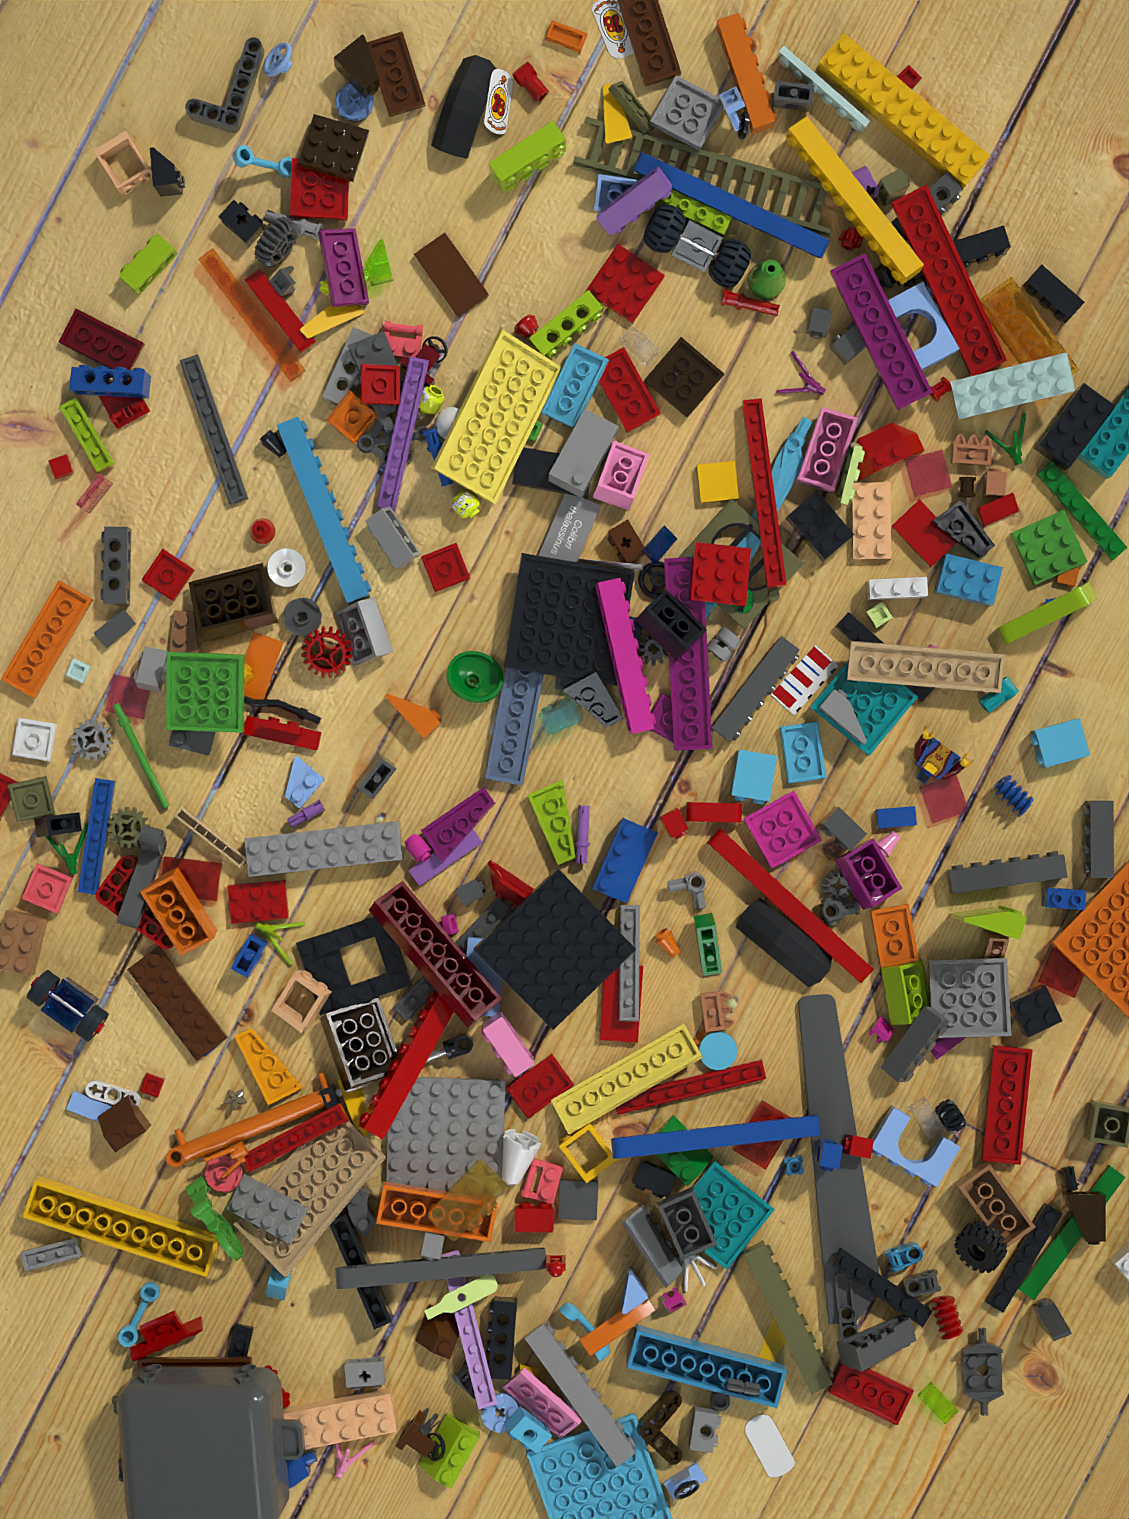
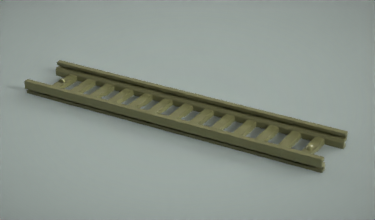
(611, 170)

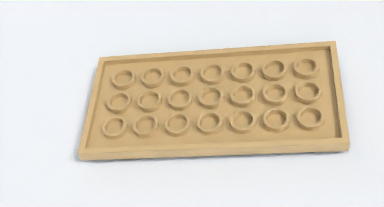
(324, 1179)

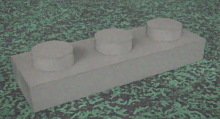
(51, 1253)

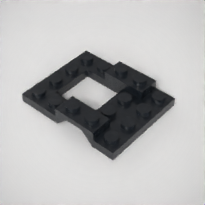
(325, 963)

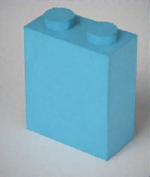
(1059, 743)
(753, 776)

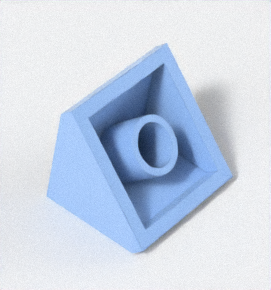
(609, 189)
(634, 1292)

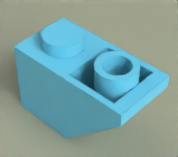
(278, 1284)

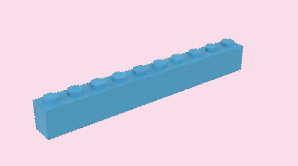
(323, 510)

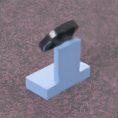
(732, 102)
(685, 1482)

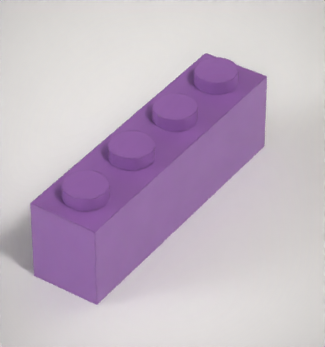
(634, 201)

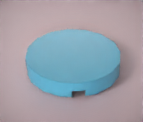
(718, 1050)

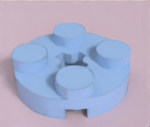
(495, 1422)

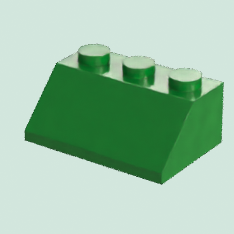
(684, 1164)

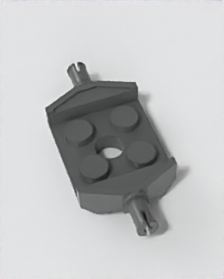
(982, 1386)

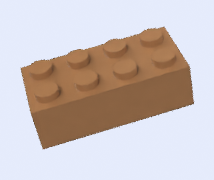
(994, 1203)

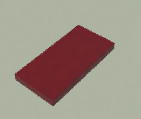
(100, 341)

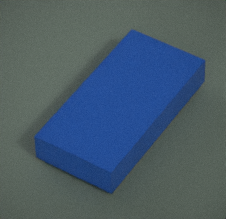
(896, 817)

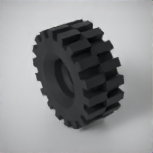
(988, 1240)

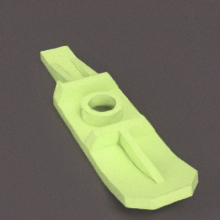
(472, 1291)

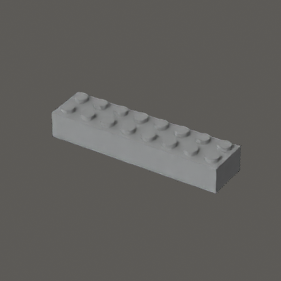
(324, 848)

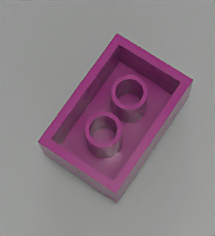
(868, 874)

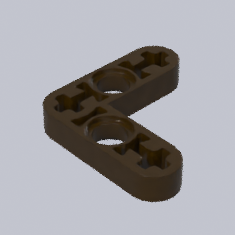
(655, 1432)

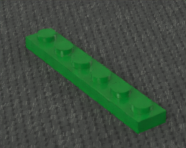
(1081, 510)

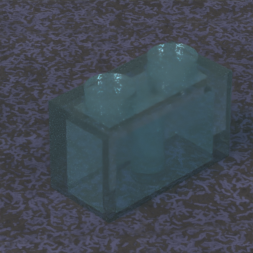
(560, 716)

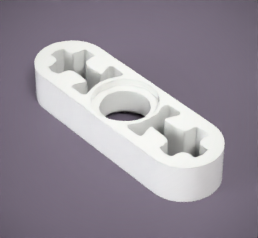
(101, 1086)

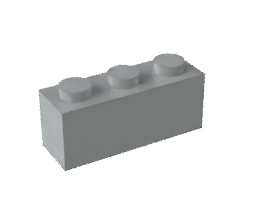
(392, 537)

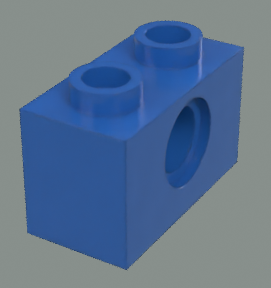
(1063, 898)
(249, 955)
(828, 1154)

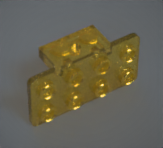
(468, 1201)

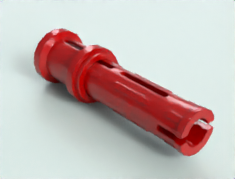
(740, 301)

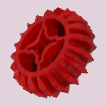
(324, 644)

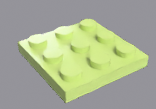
(850, 473)

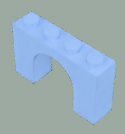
(919, 301)
(929, 1168)

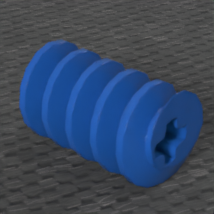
(1013, 794)

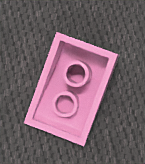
(621, 475)

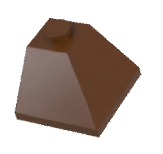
(439, 1334)

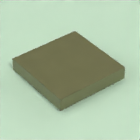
(31, 798)

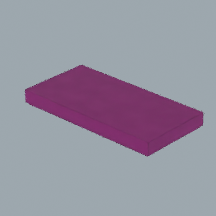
(343, 267)

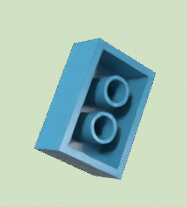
(968, 580)

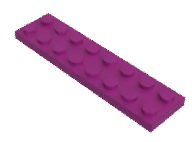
(881, 331)

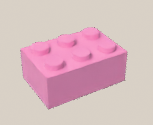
(507, 1044)

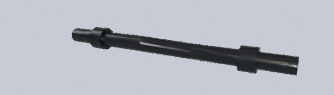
(301, 713)

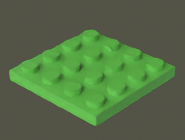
(205, 692)

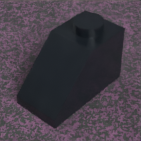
(57, 824)

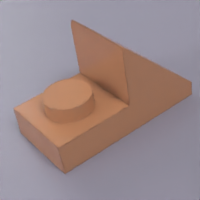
(995, 946)

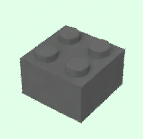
(842, 829)

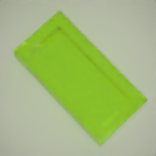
(938, 1403)

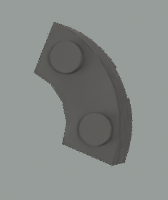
(361, 1211)

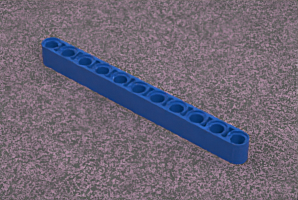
(735, 207)
(715, 1136)

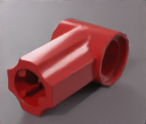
(527, 78)

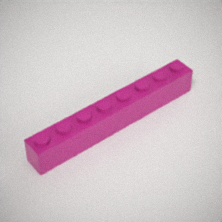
(624, 656)

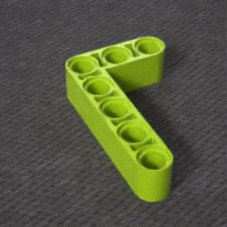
(1048, 613)

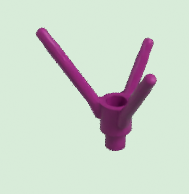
(811, 384)

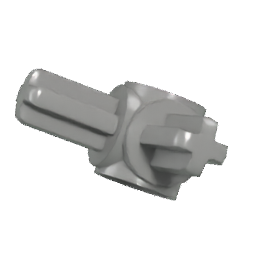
(696, 890)

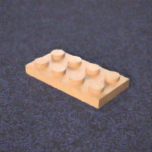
(871, 521)

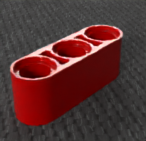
(714, 812)

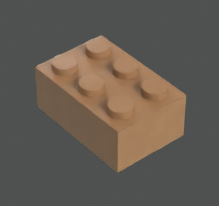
(21, 941)

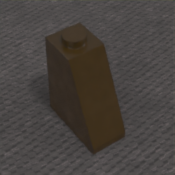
(358, 67)
(1088, 1213)

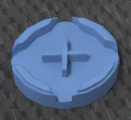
(352, 104)

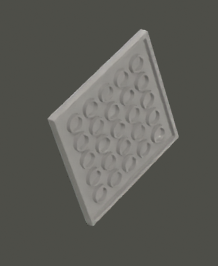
(445, 1131)

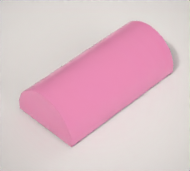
(827, 450)

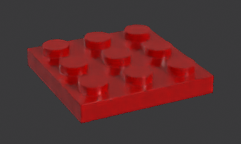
(317, 195)
(625, 283)
(719, 574)

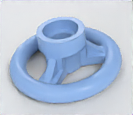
(280, 62)

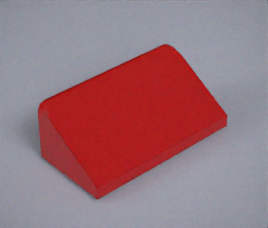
(998, 509)

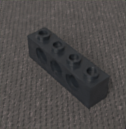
(508, 1307)

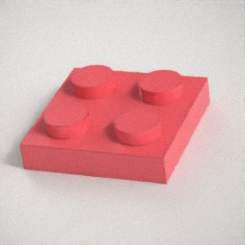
(47, 888)

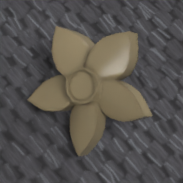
(235, 1098)

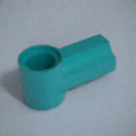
(993, 700)

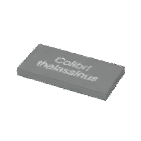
(570, 528)

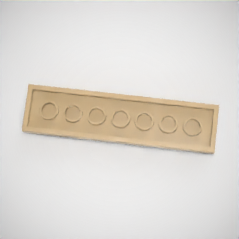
(925, 666)

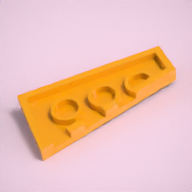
(269, 1072)

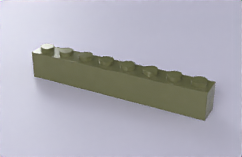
(788, 1319)

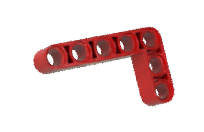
(116, 897)

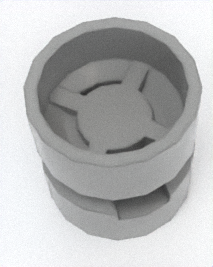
(727, 638)

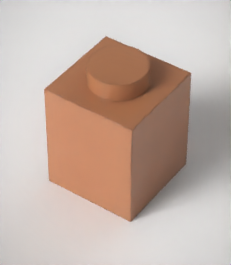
(994, 483)

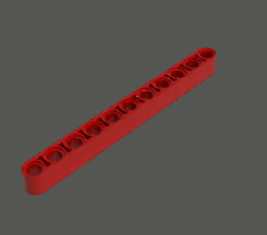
(790, 905)

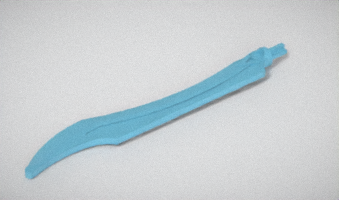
(784, 475)

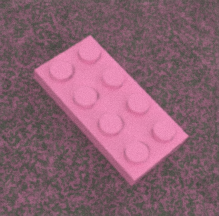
(542, 1403)

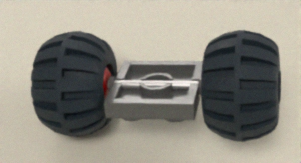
(697, 245)

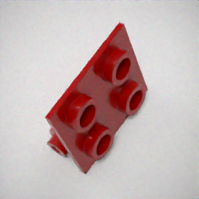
(124, 409)

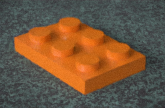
(894, 935)

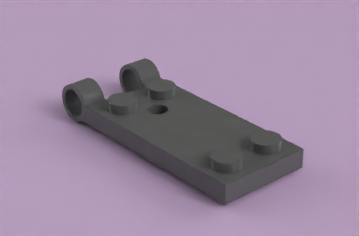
(377, 351)

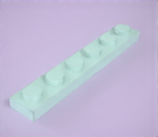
(827, 93)

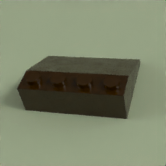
(232, 602)
(360, 1043)

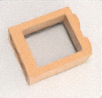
(114, 146)
(292, 1016)

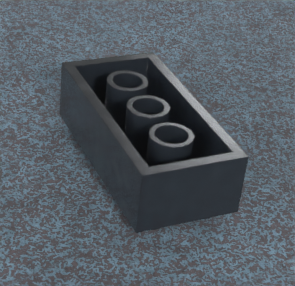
(1074, 426)

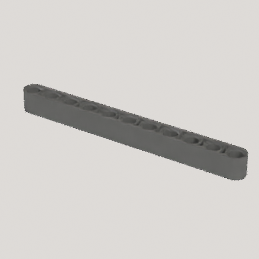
(442, 1268)

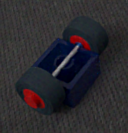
(68, 1004)

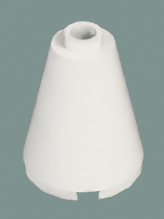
(517, 1154)

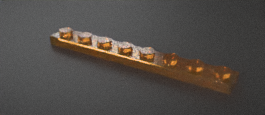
(251, 315)

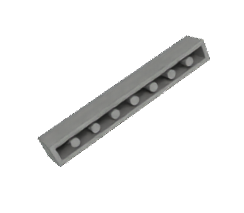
(580, 1394)

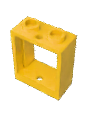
(598, 1167)

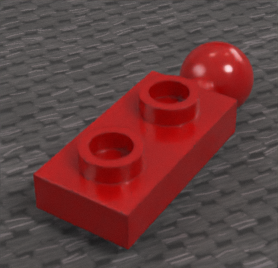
(555, 1264)

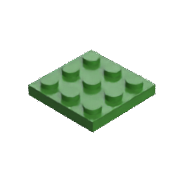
(1048, 547)

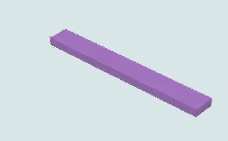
(402, 433)

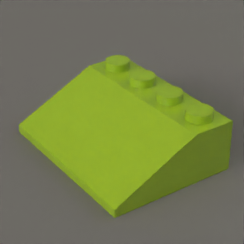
(999, 920)

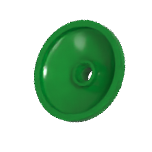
(475, 668)

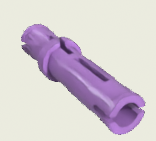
(582, 834)

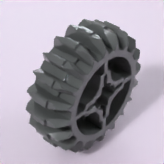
(276, 242)

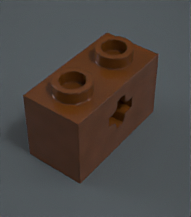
(626, 532)

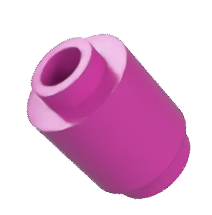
(418, 848)

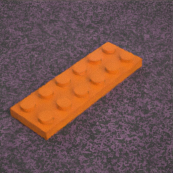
(47, 639)

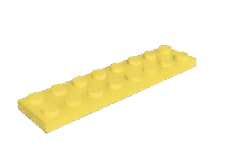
(626, 1079)

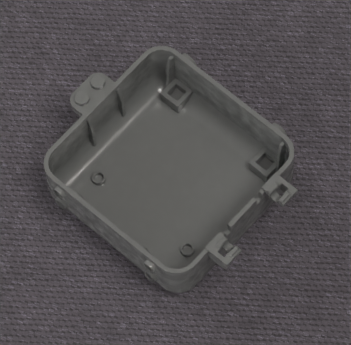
(205, 1443)

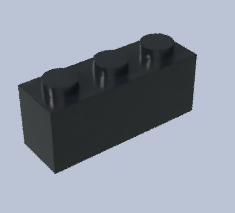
(1053, 294)

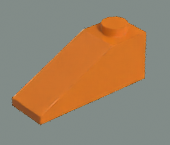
(419, 717)

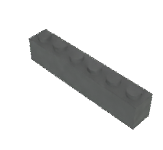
(755, 688)
(1006, 873)

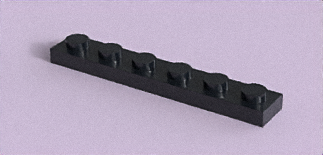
(856, 631)
(1023, 1258)
(881, 1287)

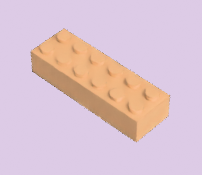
(346, 1417)

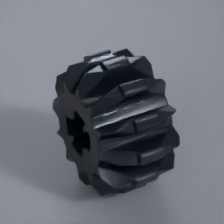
(950, 1116)

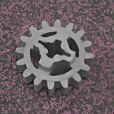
(87, 745)

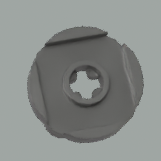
(291, 617)

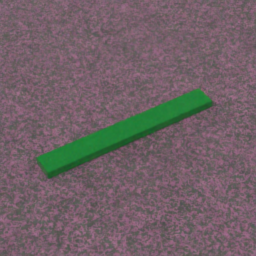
(1065, 1240)

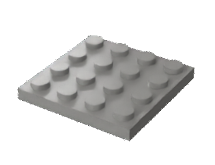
(971, 996)

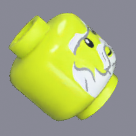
(431, 400)
(465, 504)

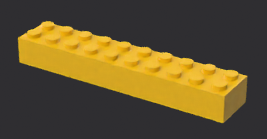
(902, 111)
(122, 1226)

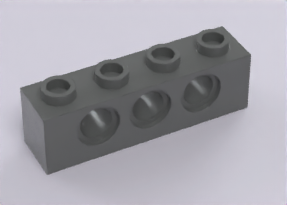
(945, 185)
(109, 536)

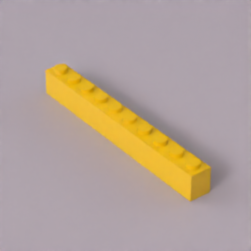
(854, 200)

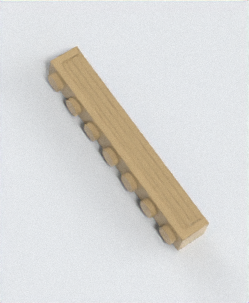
(211, 837)

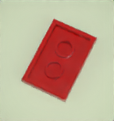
(922, 535)
(539, 1085)

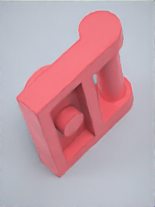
(404, 346)
(548, 1181)

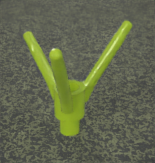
(270, 933)

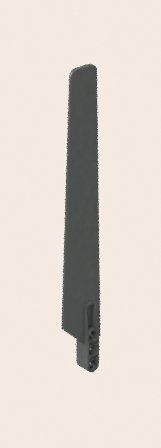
(841, 1193)

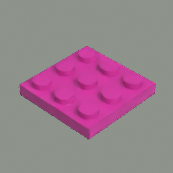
(782, 829)

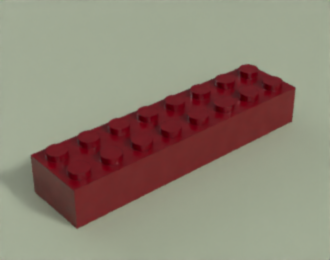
(435, 954)

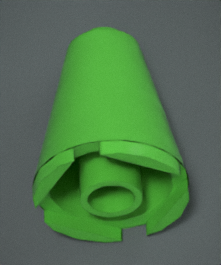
(767, 279)

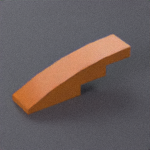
(615, 1327)

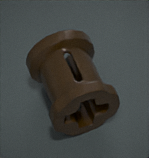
(967, 487)

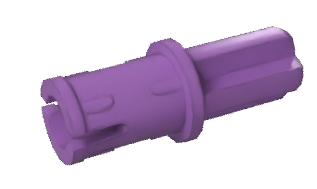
(306, 814)

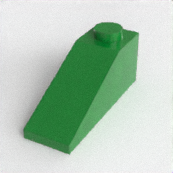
(708, 944)

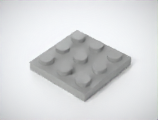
(687, 113)

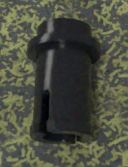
(1070, 1178)

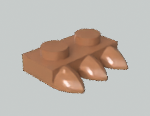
(972, 452)
(714, 1011)

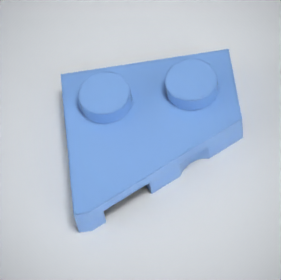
(302, 782)

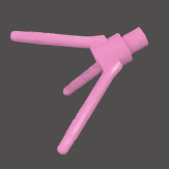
(343, 1461)

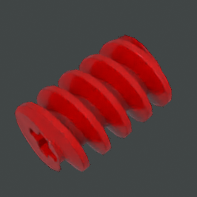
(948, 1316)

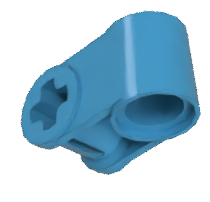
(902, 1256)

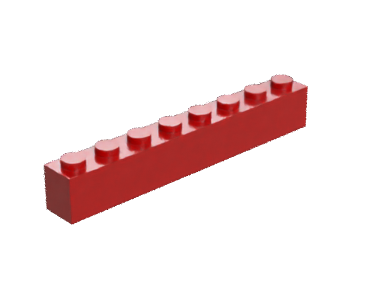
(407, 1066)

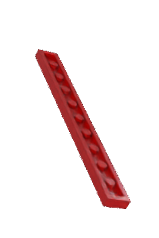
(764, 493)

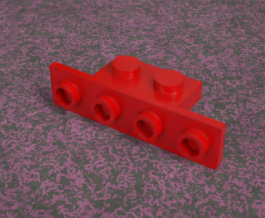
(282, 733)
(163, 1333)

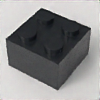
(1034, 1010)

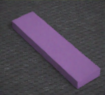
(424, 871)

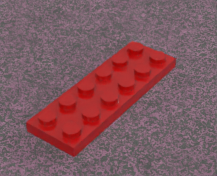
(1006, 1104)

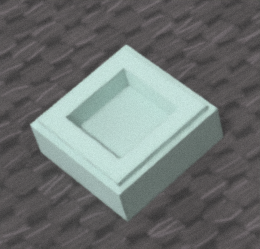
(78, 671)

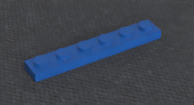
(96, 836)

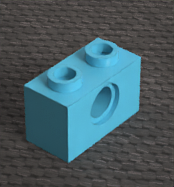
(523, 1421)

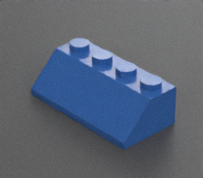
(624, 860)

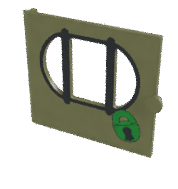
(757, 598)

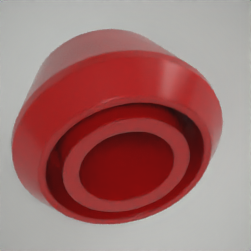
(526, 326)
(259, 536)

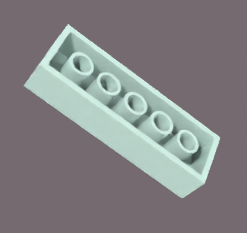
(1013, 386)

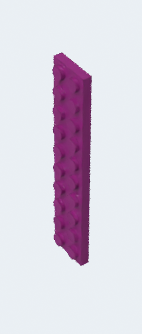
(690, 672)

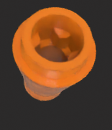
(666, 941)

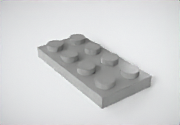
(267, 1208)

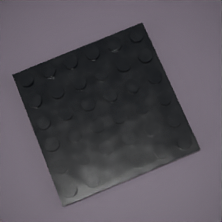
(559, 619)
(554, 948)

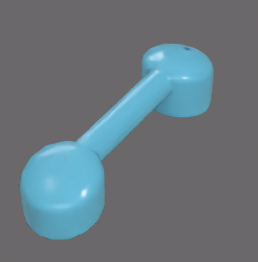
(244, 156)
(149, 1292)
(573, 1313)

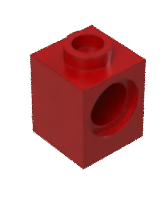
(857, 1146)

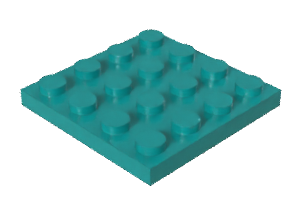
(874, 704)
(731, 1211)

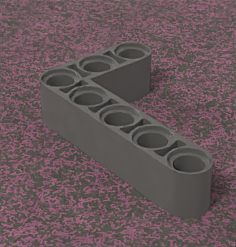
(235, 93)
(153, 848)

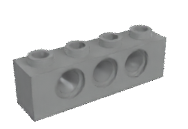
(339, 375)

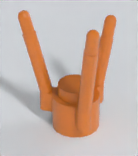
(236, 1151)

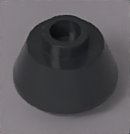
(884, 276)

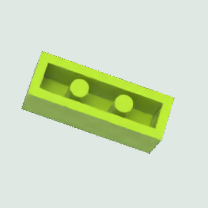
(147, 263)

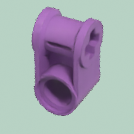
(865, 179)

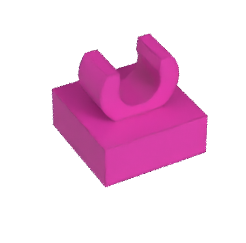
(449, 924)
(882, 1029)
(675, 1302)

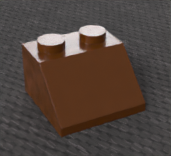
(122, 1123)

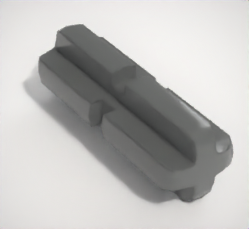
(739, 1386)

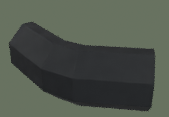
(463, 107)
(784, 943)

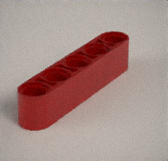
(279, 310)

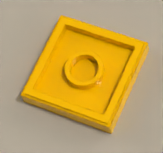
(717, 482)

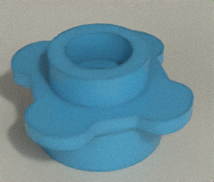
(794, 1170)

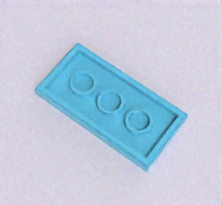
(575, 385)

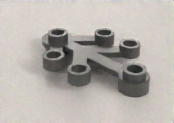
(386, 440)

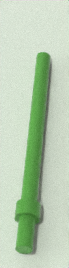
(124, 722)

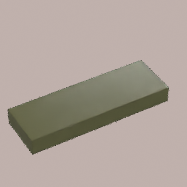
(631, 106)

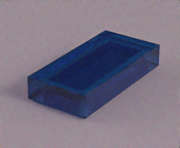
(659, 544)

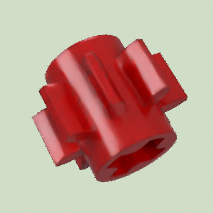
(850, 239)

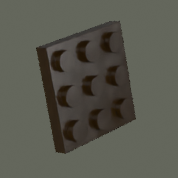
(333, 148)
(684, 377)

